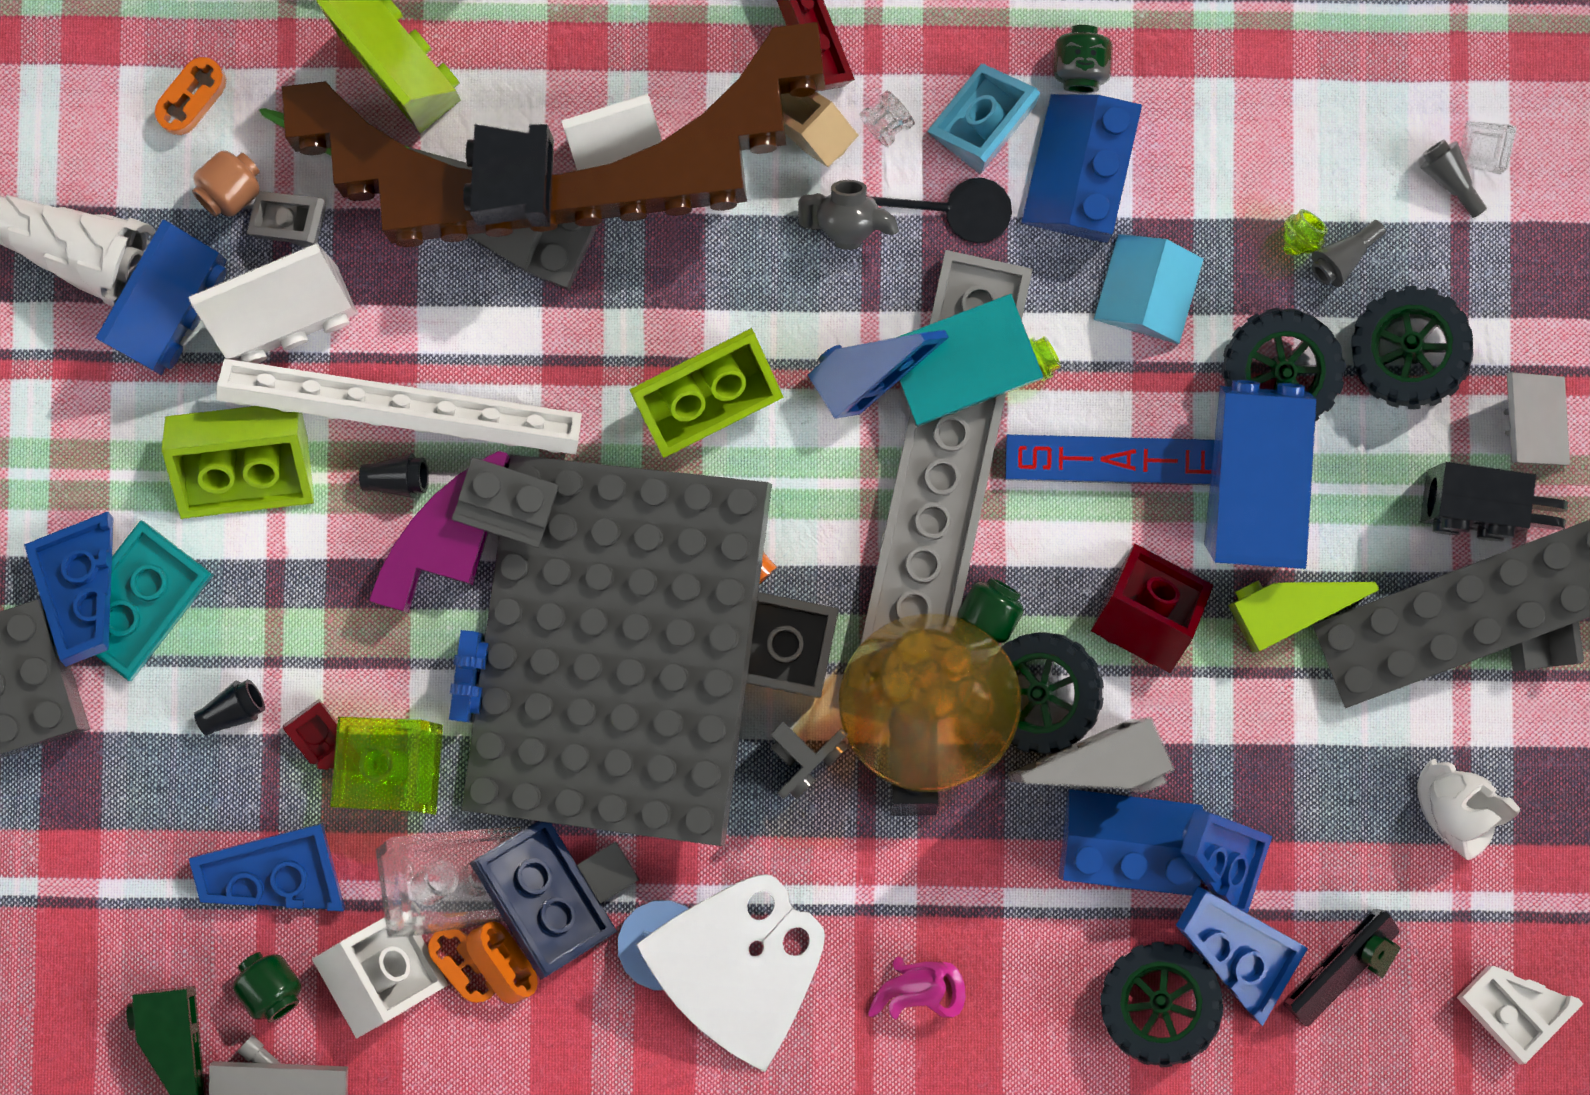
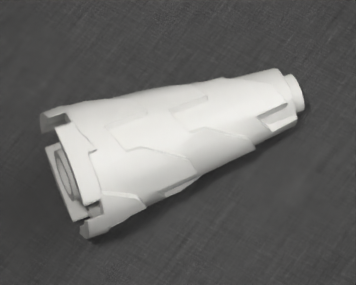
(79, 247)

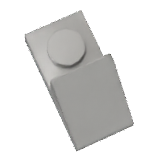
(287, 218)

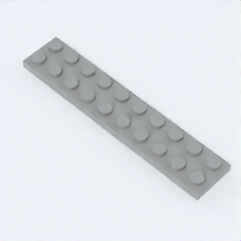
(942, 471)

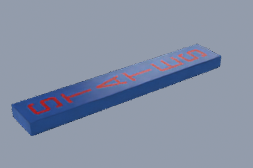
(1108, 459)

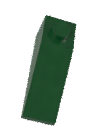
(170, 1037)

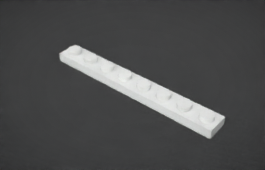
(398, 406)

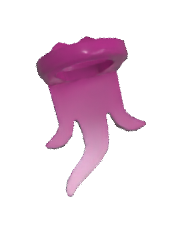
(920, 986)

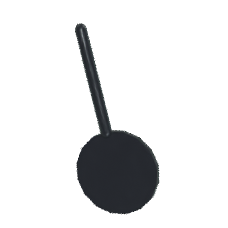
(975, 209)

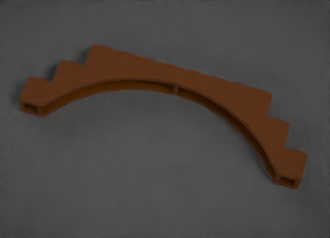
(685, 171)

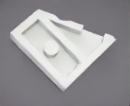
(1517, 1010)

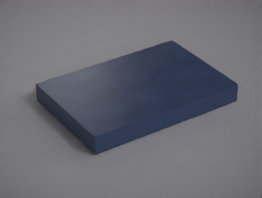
(543, 897)

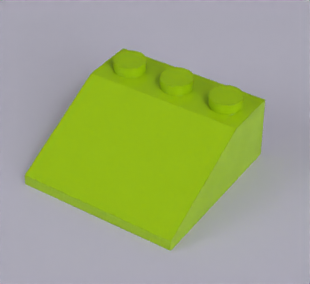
(394, 58)

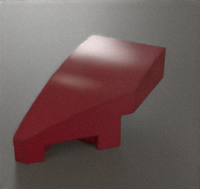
(314, 734)

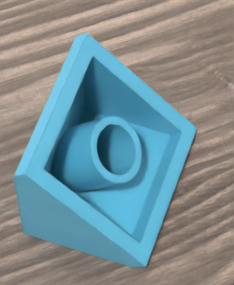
(984, 116)
(1149, 287)

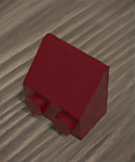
(1152, 608)

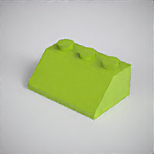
(706, 393)
(237, 460)

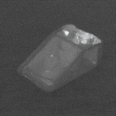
(431, 882)

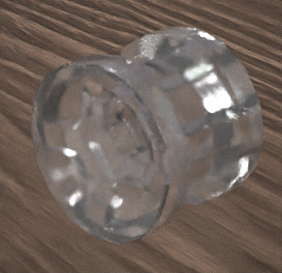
(887, 118)

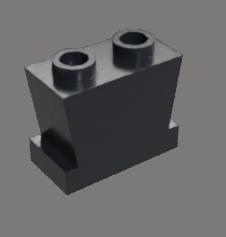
(510, 175)

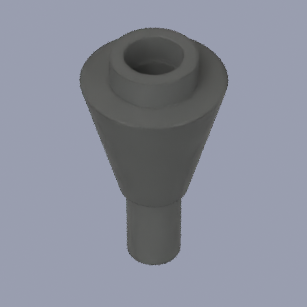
(1449, 169)
(1337, 261)

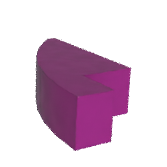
(433, 545)

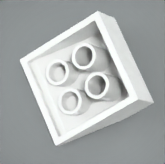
(276, 305)

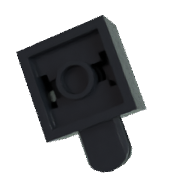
(1485, 501)

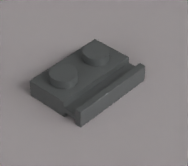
(505, 502)

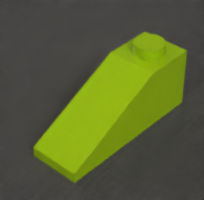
(1287, 607)

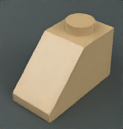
(817, 127)

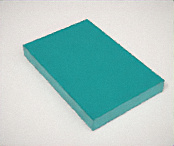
(979, 361)
(149, 594)

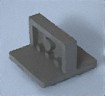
(792, 748)

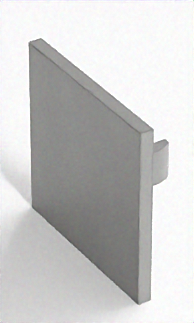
(1537, 419)

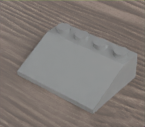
(1118, 757)

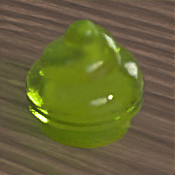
(1303, 233)
(1045, 356)

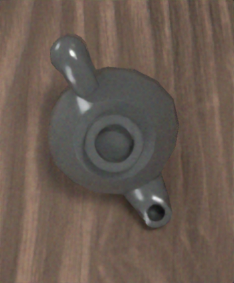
(845, 215)

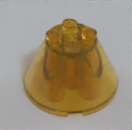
(930, 702)

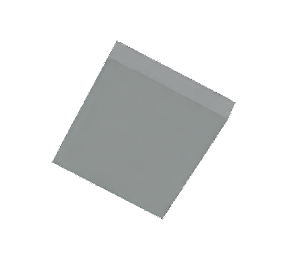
(276, 1079)

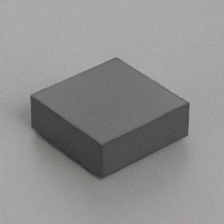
(608, 872)

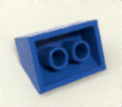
(1081, 165)
(155, 302)
(1126, 843)

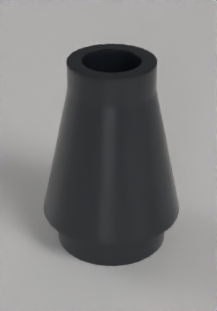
(396, 476)
(232, 707)

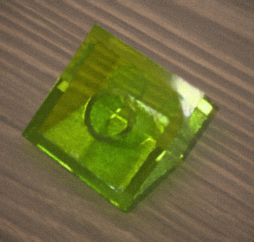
(387, 765)

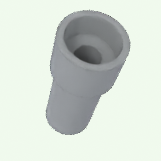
(255, 1052)

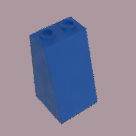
(1261, 476)

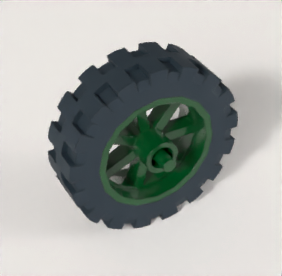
(1403, 305)
(1295, 324)
(1087, 690)
(1137, 1042)

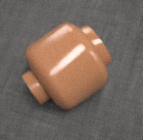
(226, 183)

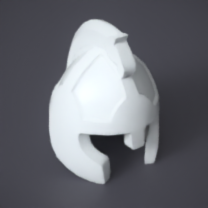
(1462, 807)

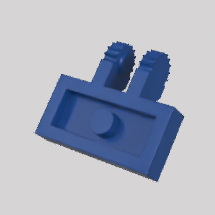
(465, 694)

